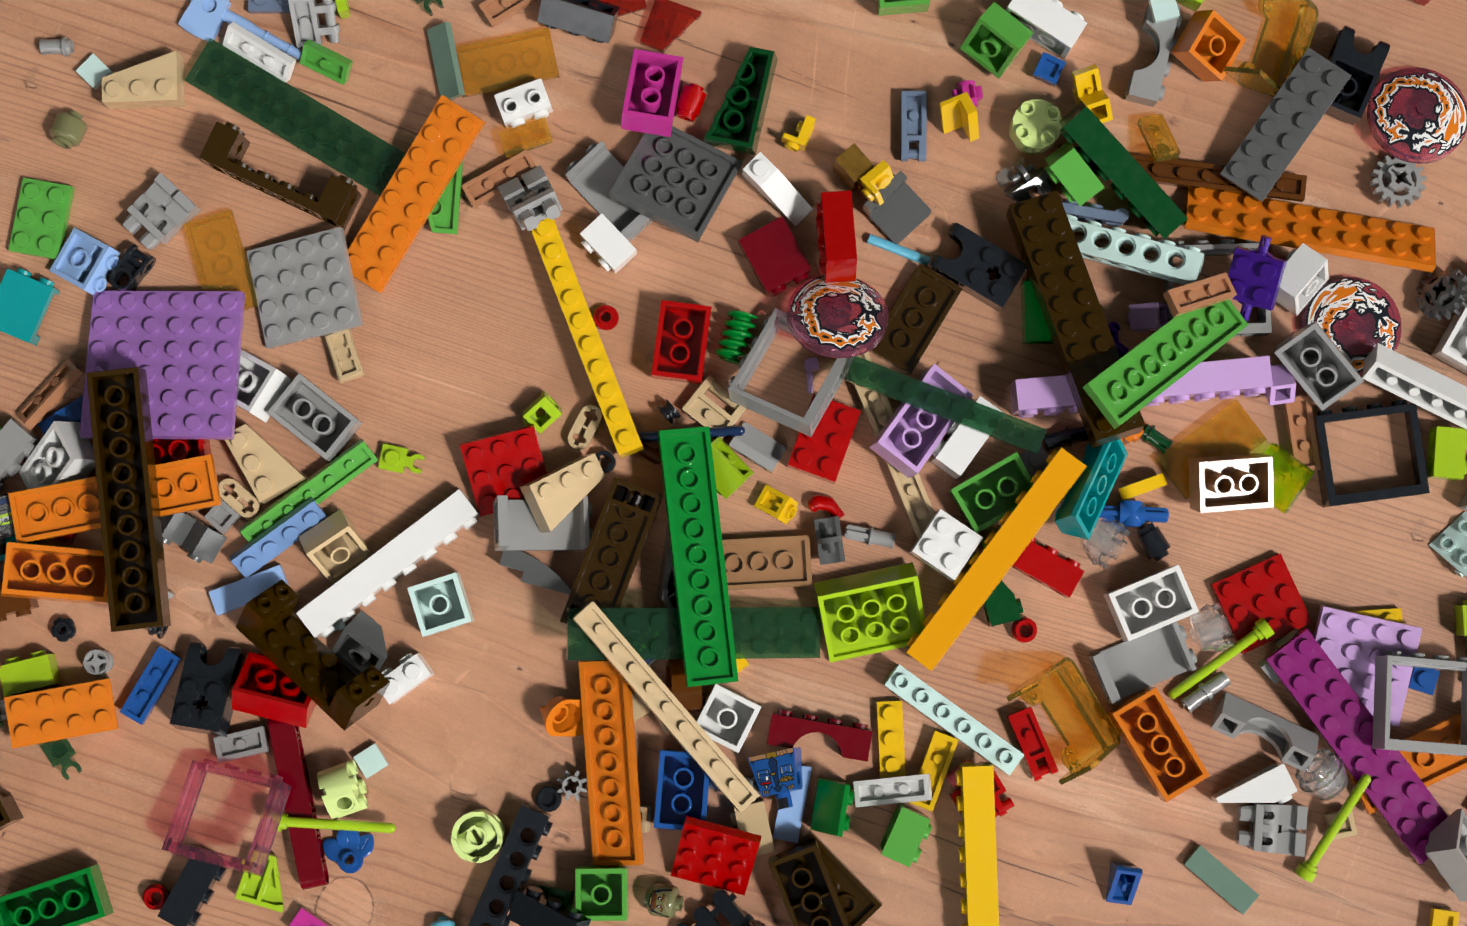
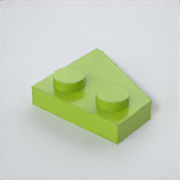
(263, 890)

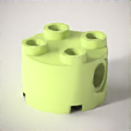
(1035, 126)
(342, 789)
(478, 835)

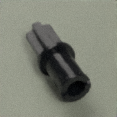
(1065, 437)

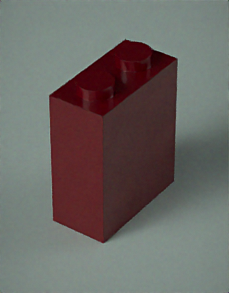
(775, 257)

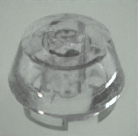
(1105, 542)
(1210, 629)
(1324, 776)

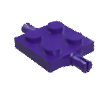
(1256, 277)

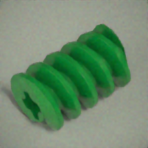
(735, 336)

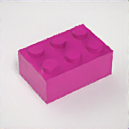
(652, 93)

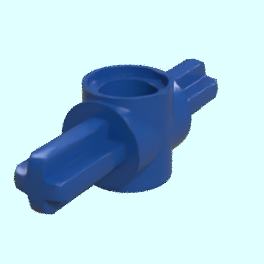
(1134, 513)

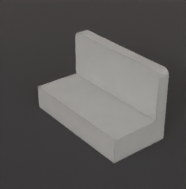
(758, 447)

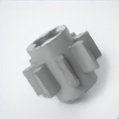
(570, 792)

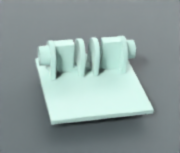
(1453, 545)

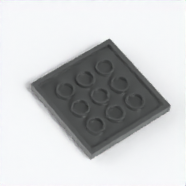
(676, 181)

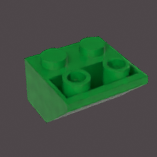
(831, 806)

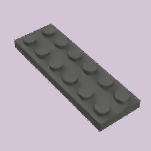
(1285, 125)

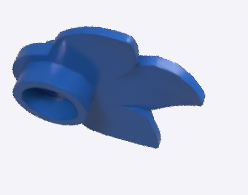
(349, 844)

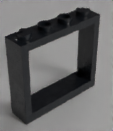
(1416, 449)

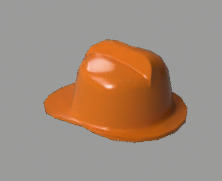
(563, 717)

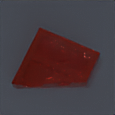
(666, 23)

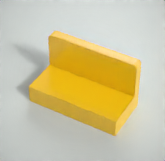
(959, 113)

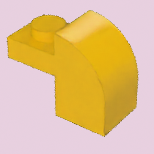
(1089, 90)

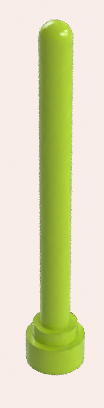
(1260, 631)
(334, 824)
(1308, 868)

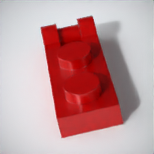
(1032, 742)

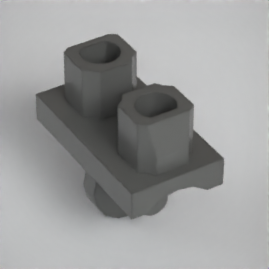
(1037, 179)
(829, 540)

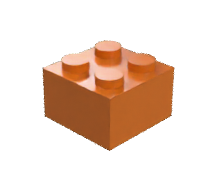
(1208, 45)

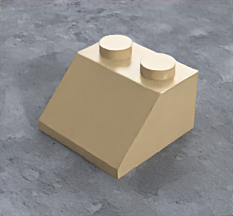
(335, 546)

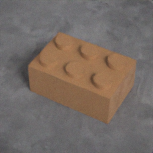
(1231, 482)

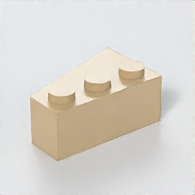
(147, 85)
(263, 465)
(559, 491)

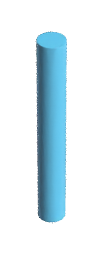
(898, 249)

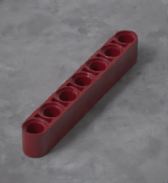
(292, 766)

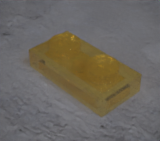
(526, 136)
(1158, 138)

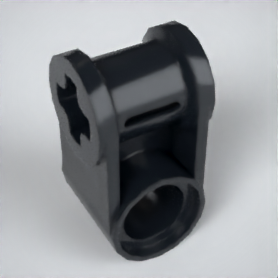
(133, 268)

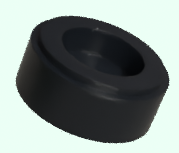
(548, 798)

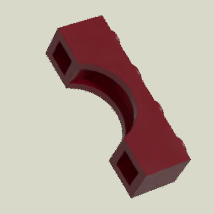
(787, 730)

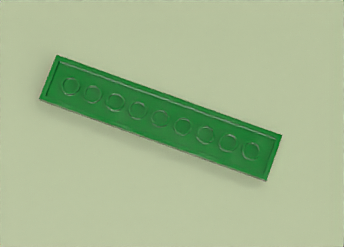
(697, 556)

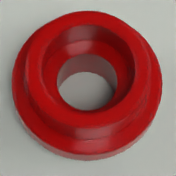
(606, 325)
(1032, 630)
(148, 896)

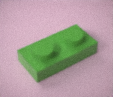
(326, 62)

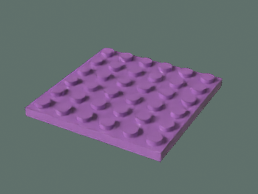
(184, 344)

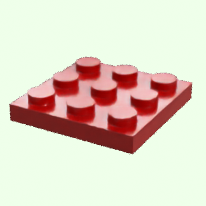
(502, 465)
(1261, 592)
(715, 855)

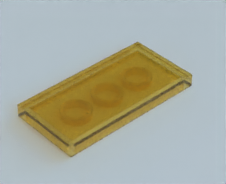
(507, 62)
(221, 255)
(1225, 433)

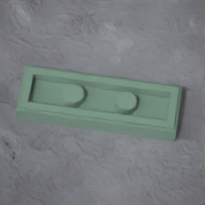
(445, 61)
(1220, 879)

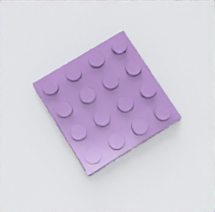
(1355, 640)

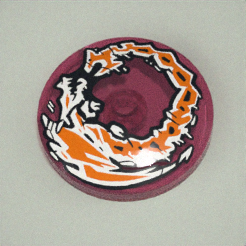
(1417, 115)
(837, 317)
(1354, 317)

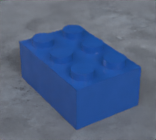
(680, 790)

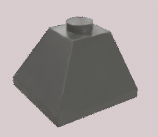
(361, 644)

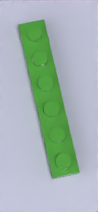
(318, 486)

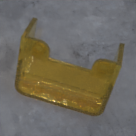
(1280, 47)
(1075, 715)

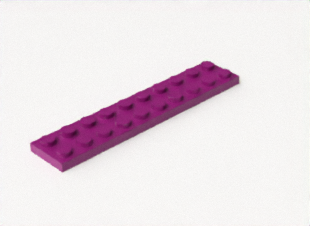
(1349, 732)

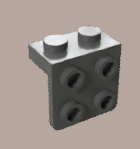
(900, 211)

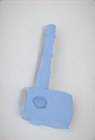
(206, 18)

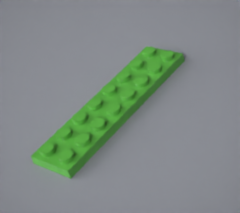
(1162, 360)

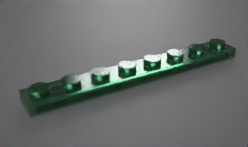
(945, 405)

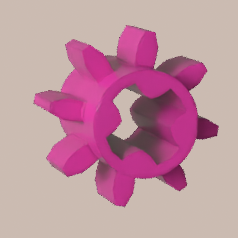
(973, 91)

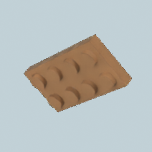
(768, 562)

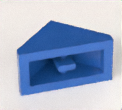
(1122, 883)

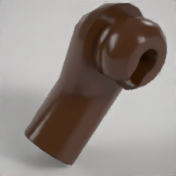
(650, 454)

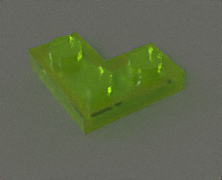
(1291, 477)

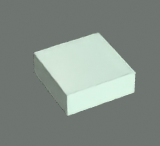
(1163, 10)
(93, 70)
(371, 760)

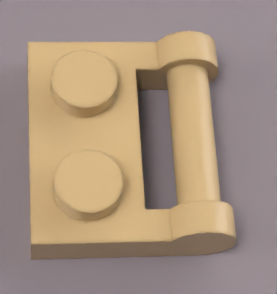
(709, 413)

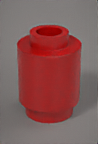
(690, 102)

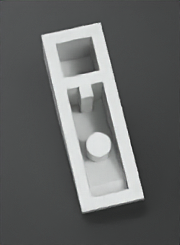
(776, 189)
(1265, 786)

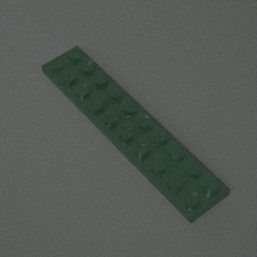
(295, 117)
(656, 632)

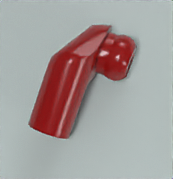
(826, 503)

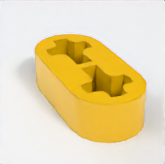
(1142, 486)

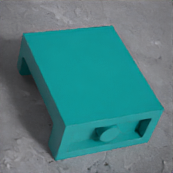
(24, 304)

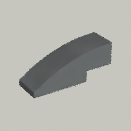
(534, 571)

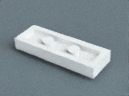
(259, 52)
(892, 790)

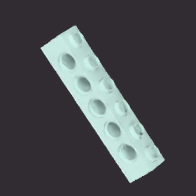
(1110, 255)
(953, 719)

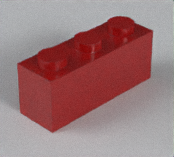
(1049, 569)

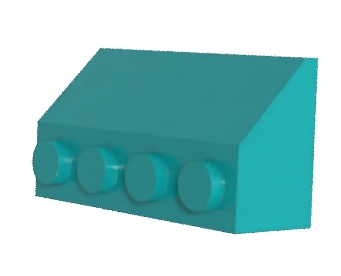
(1090, 492)

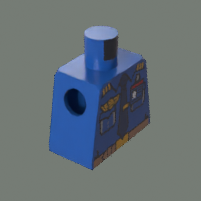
(778, 774)

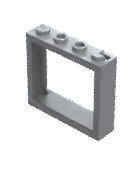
(1227, 247)
(749, 365)
(1382, 703)

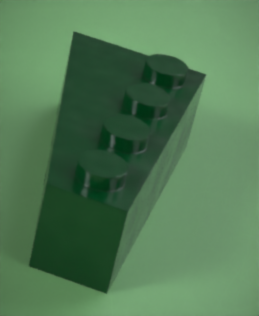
(742, 114)

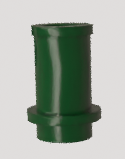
(1156, 438)

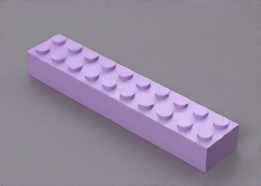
(1202, 383)

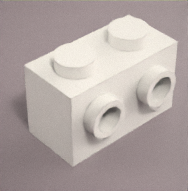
(523, 103)
(608, 244)
(406, 677)

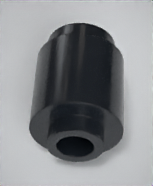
(1152, 542)

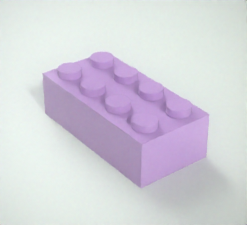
(913, 433)

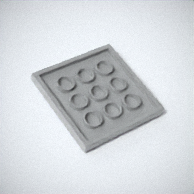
(305, 288)

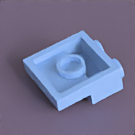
(85, 262)

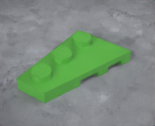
(446, 212)

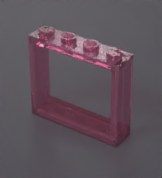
(265, 831)

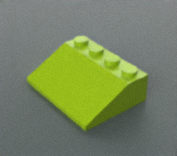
(870, 611)

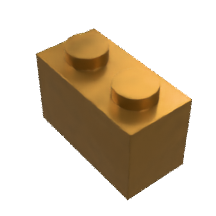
(852, 166)

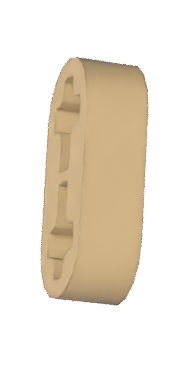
(590, 430)
(235, 502)

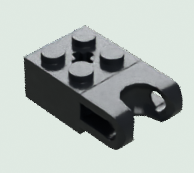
(1364, 71)
(971, 267)
(206, 684)

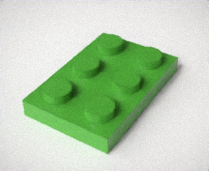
(41, 218)

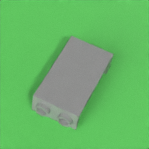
(594, 179)
(518, 531)
(1143, 662)

